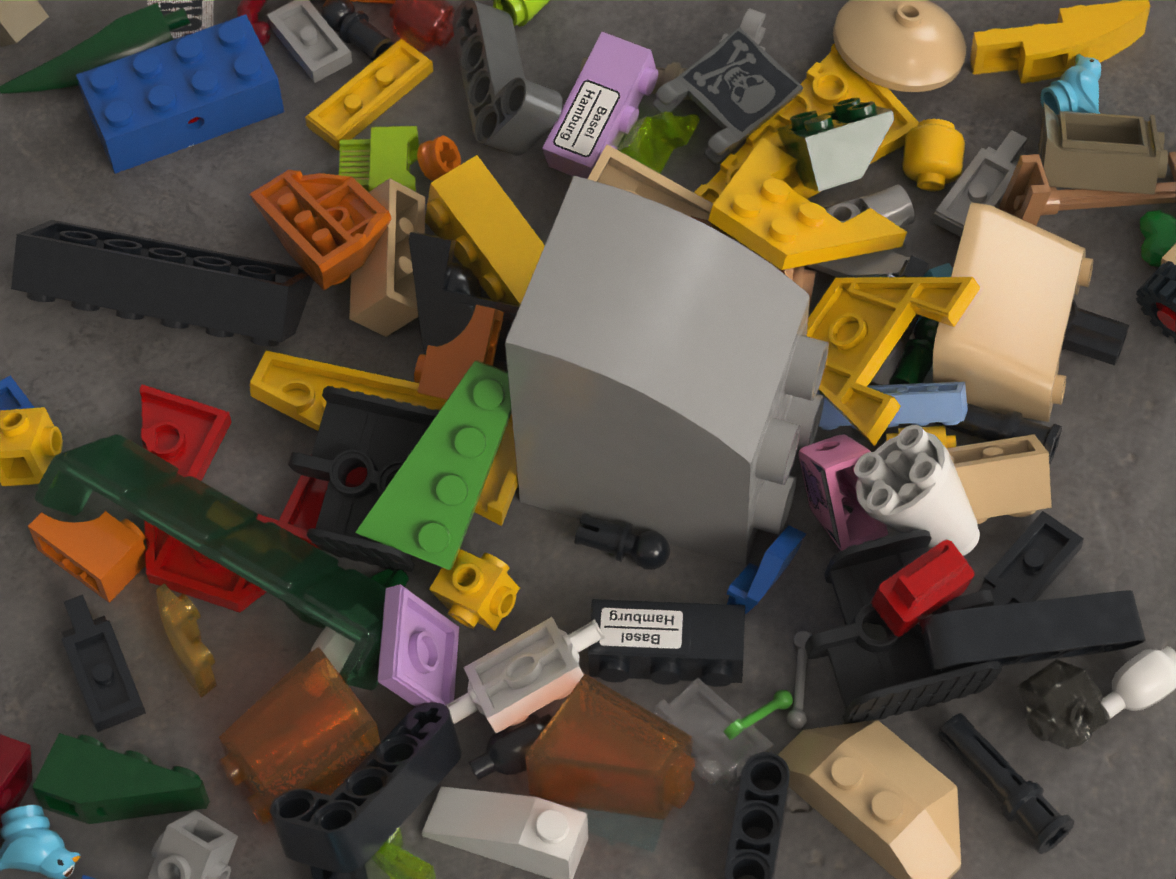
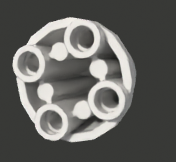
(916, 486)

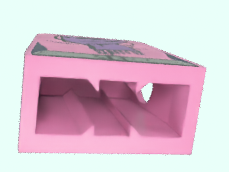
(831, 484)

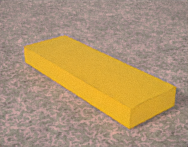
(369, 93)

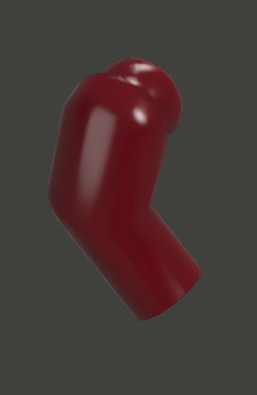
(252, 9)

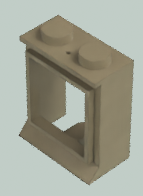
(1102, 151)

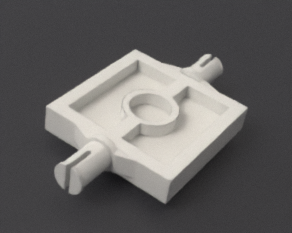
(524, 674)

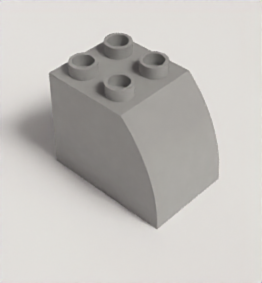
(661, 376)

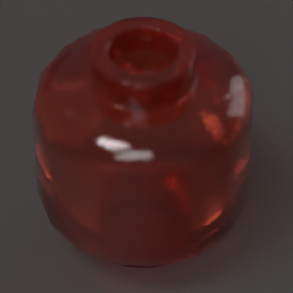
(423, 23)

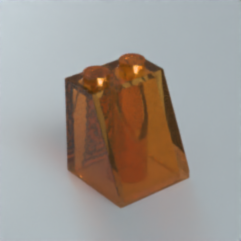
(298, 736)
(610, 756)

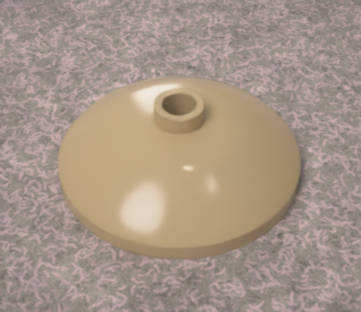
(900, 43)

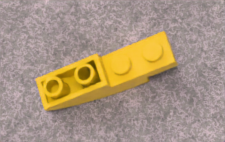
(1050, 49)

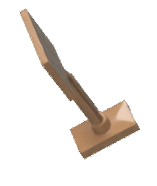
(1031, 196)

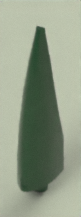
(115, 41)

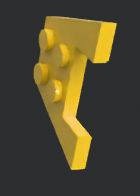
(786, 226)
(864, 323)

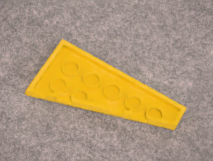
(823, 86)

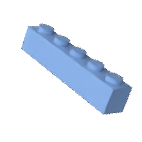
(919, 405)

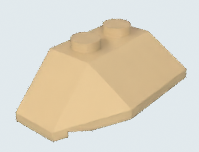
(879, 797)

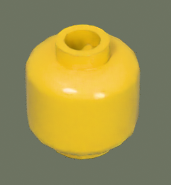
(933, 154)

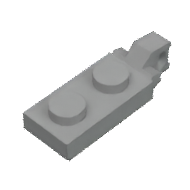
(981, 182)

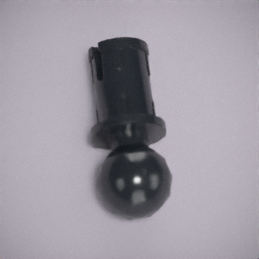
(355, 27)
(647, 549)

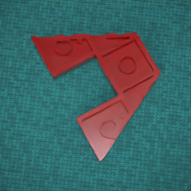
(188, 438)

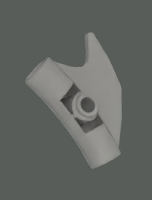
(892, 204)

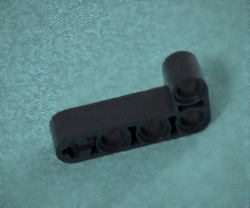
(355, 821)

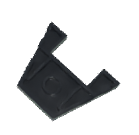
(443, 311)

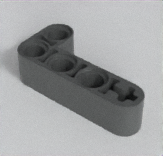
(502, 104)

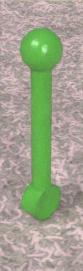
(781, 700)

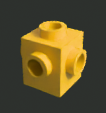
(27, 445)
(476, 590)

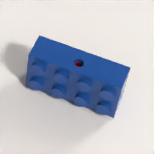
(180, 93)

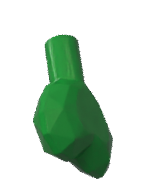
(1159, 236)

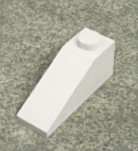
(510, 829)

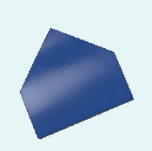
(756, 581)

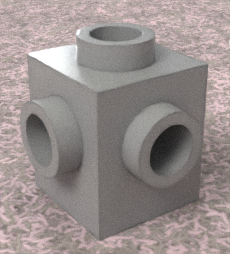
(193, 850)

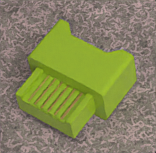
(382, 157)

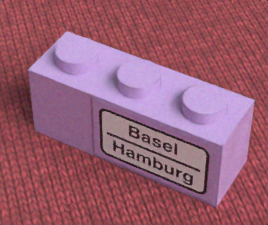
(600, 105)

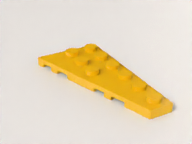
(296, 389)

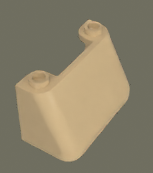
(1018, 320)

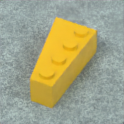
(487, 230)

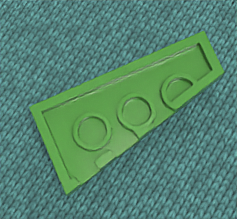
(442, 479)

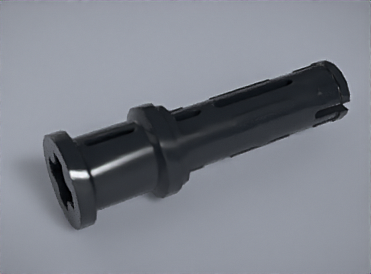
(997, 426)
(1020, 799)

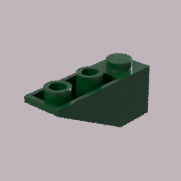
(103, 785)

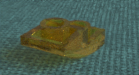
(181, 627)

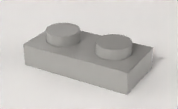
(309, 39)

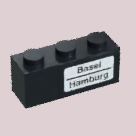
(668, 642)

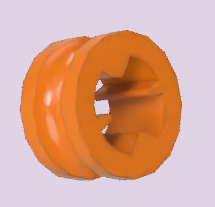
(438, 157)

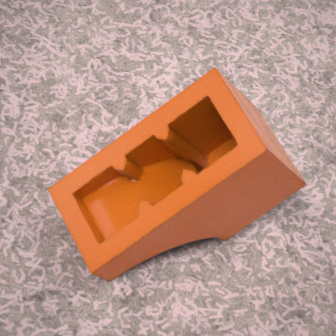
(447, 364)
(95, 552)

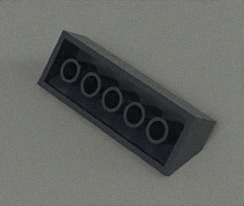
(160, 281)

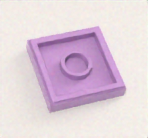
(417, 649)

